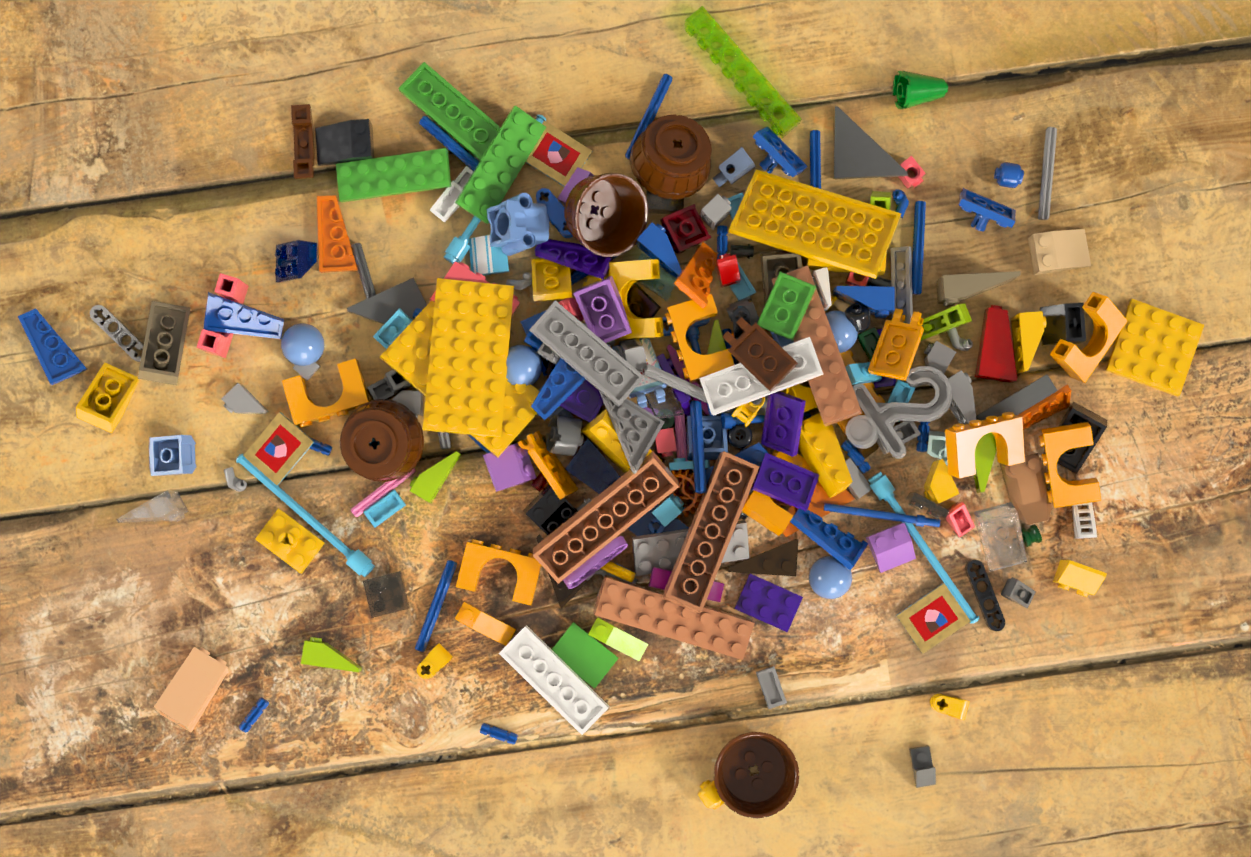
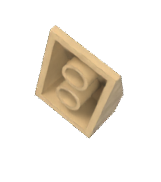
(1059, 251)

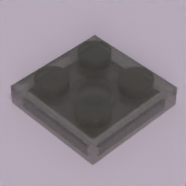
(920, 502)
(386, 594)

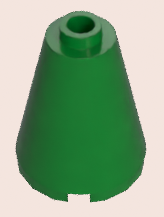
(917, 89)

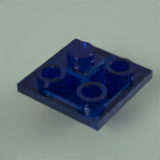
(294, 259)

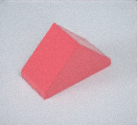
(959, 519)

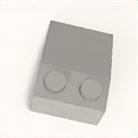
(962, 398)

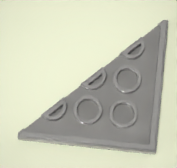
(634, 428)

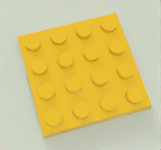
(1155, 347)

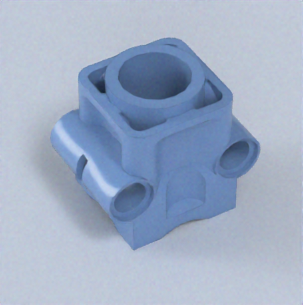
(518, 224)

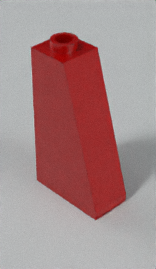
(996, 348)

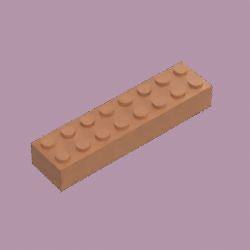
(833, 389)
(605, 518)
(710, 532)
(648, 611)

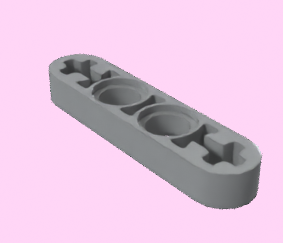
(119, 333)

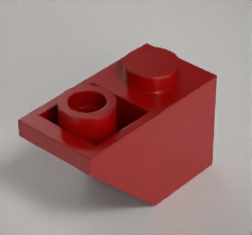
(727, 270)

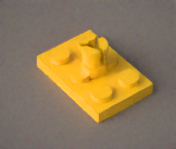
(550, 280)
(290, 540)

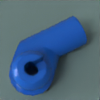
(901, 201)

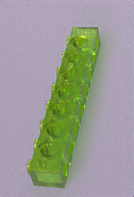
(703, 19)

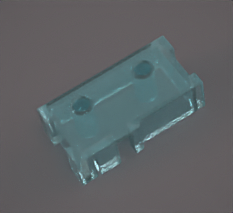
(666, 281)

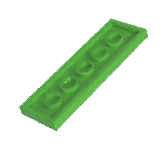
(450, 110)
(500, 163)
(393, 175)

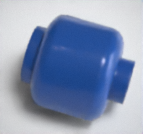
(1009, 175)

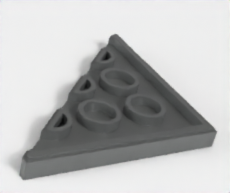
(858, 154)
(385, 304)

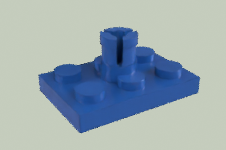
(778, 153)
(986, 210)
(650, 524)

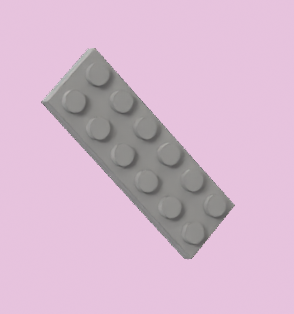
(586, 353)
(663, 548)

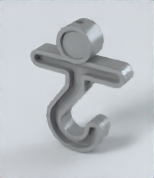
(880, 417)

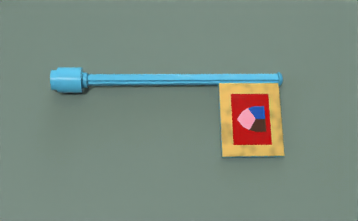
(554, 156)
(273, 458)
(942, 609)

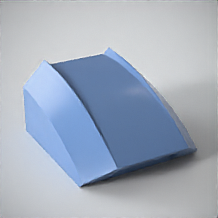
(172, 455)

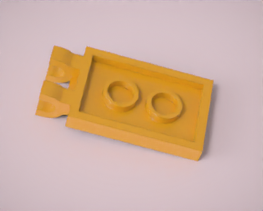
(897, 346)
(549, 465)

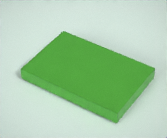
(786, 306)
(584, 655)

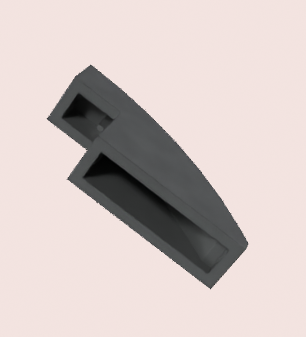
(389, 386)
(1021, 399)

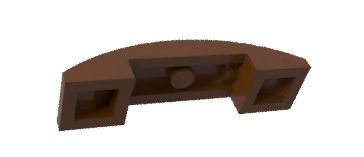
(303, 141)

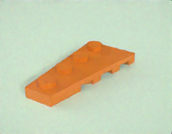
(333, 239)
(697, 275)
(1047, 407)
(817, 505)

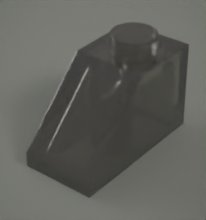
(661, 205)

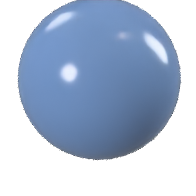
(842, 329)
(302, 344)
(523, 365)
(829, 578)

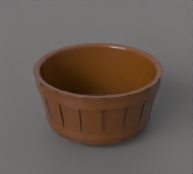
(667, 169)
(619, 215)
(398, 435)
(762, 793)

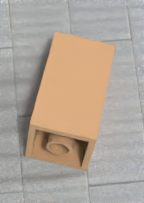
(192, 688)

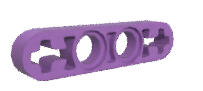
(597, 561)

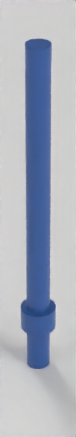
(918, 520)

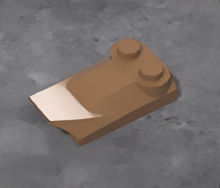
(1028, 489)

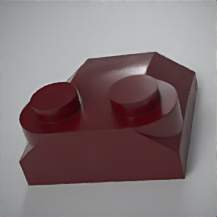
(685, 229)

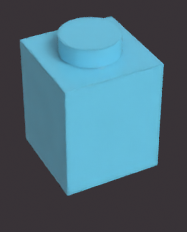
(669, 509)

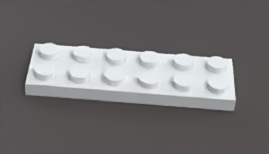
(738, 386)
(554, 680)

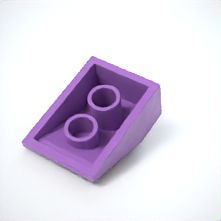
(603, 309)

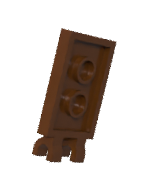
(760, 354)

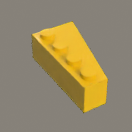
(824, 455)

